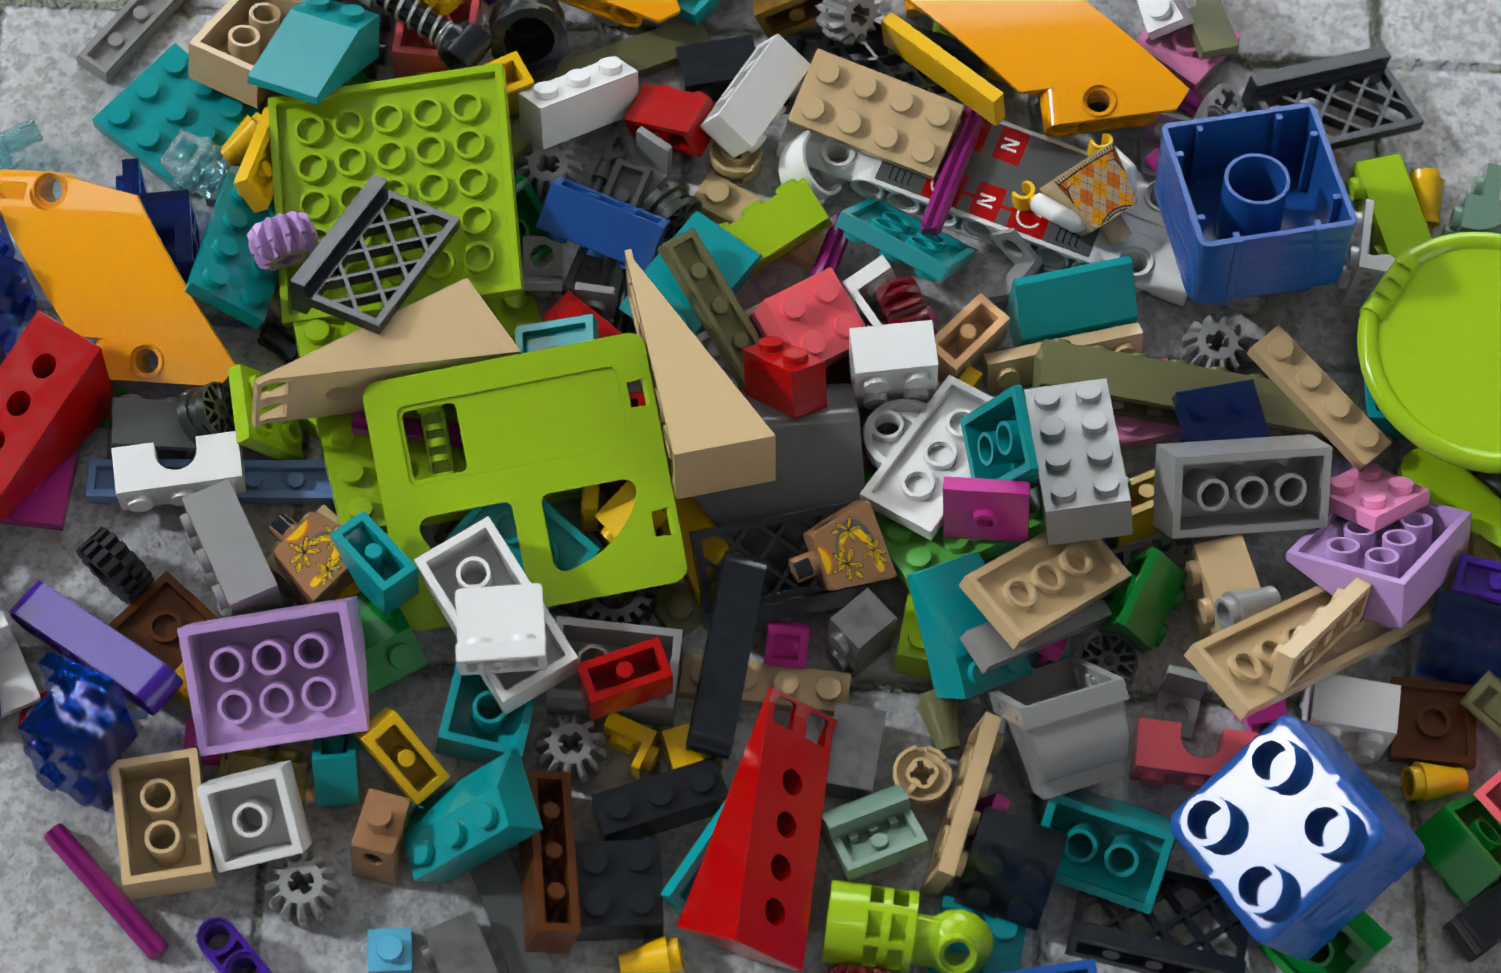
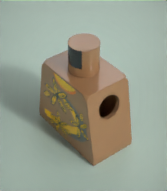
(845, 550)
(310, 557)
(381, 833)

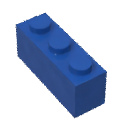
(600, 223)

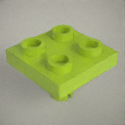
(275, 439)

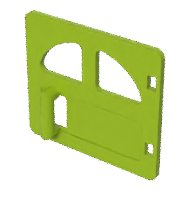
(528, 432)

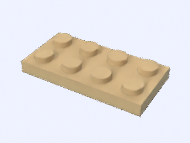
(875, 114)
(1042, 585)
(959, 814)

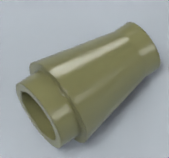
(940, 719)

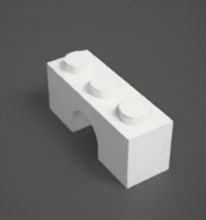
(145, 483)

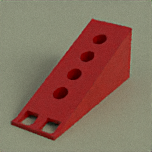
(49, 403)
(764, 848)

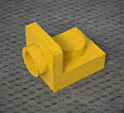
(629, 736)

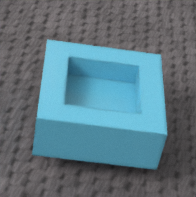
(390, 950)

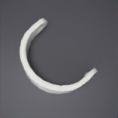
(794, 166)

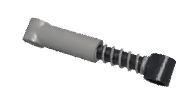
(458, 44)

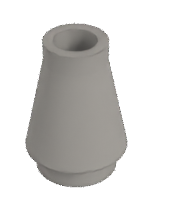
(1242, 604)

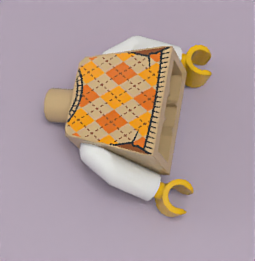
(1088, 193)

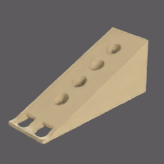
(426, 336)
(706, 422)

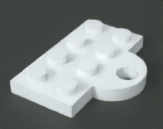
(919, 454)

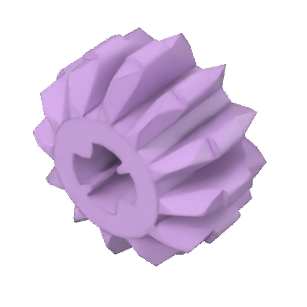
(282, 240)

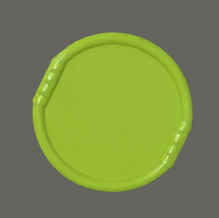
(1436, 348)

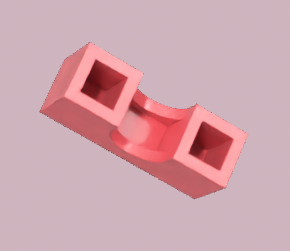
(1161, 758)

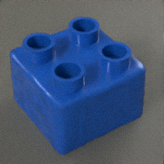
(1253, 203)
(1295, 837)

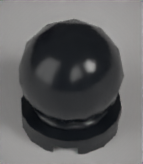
(533, 30)

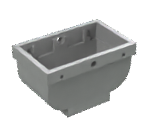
(1063, 725)

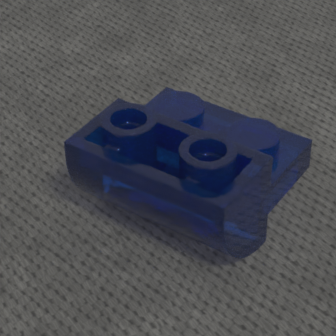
(1460, 641)

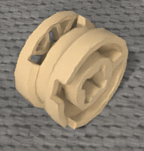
(743, 166)
(923, 776)

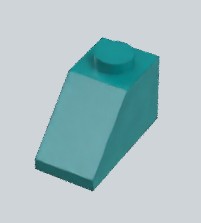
(376, 563)
(336, 770)

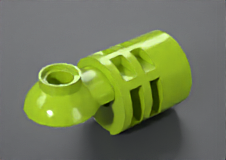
(886, 932)

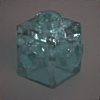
(195, 163)

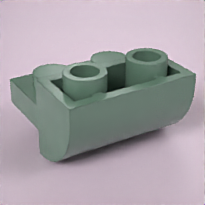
(1480, 207)
(873, 832)

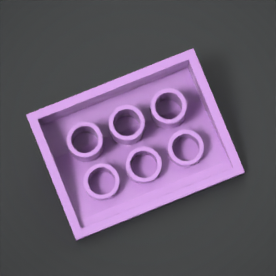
(1400, 560)
(276, 676)

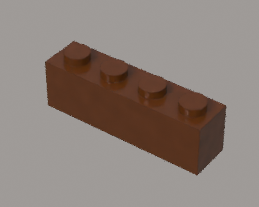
(550, 868)

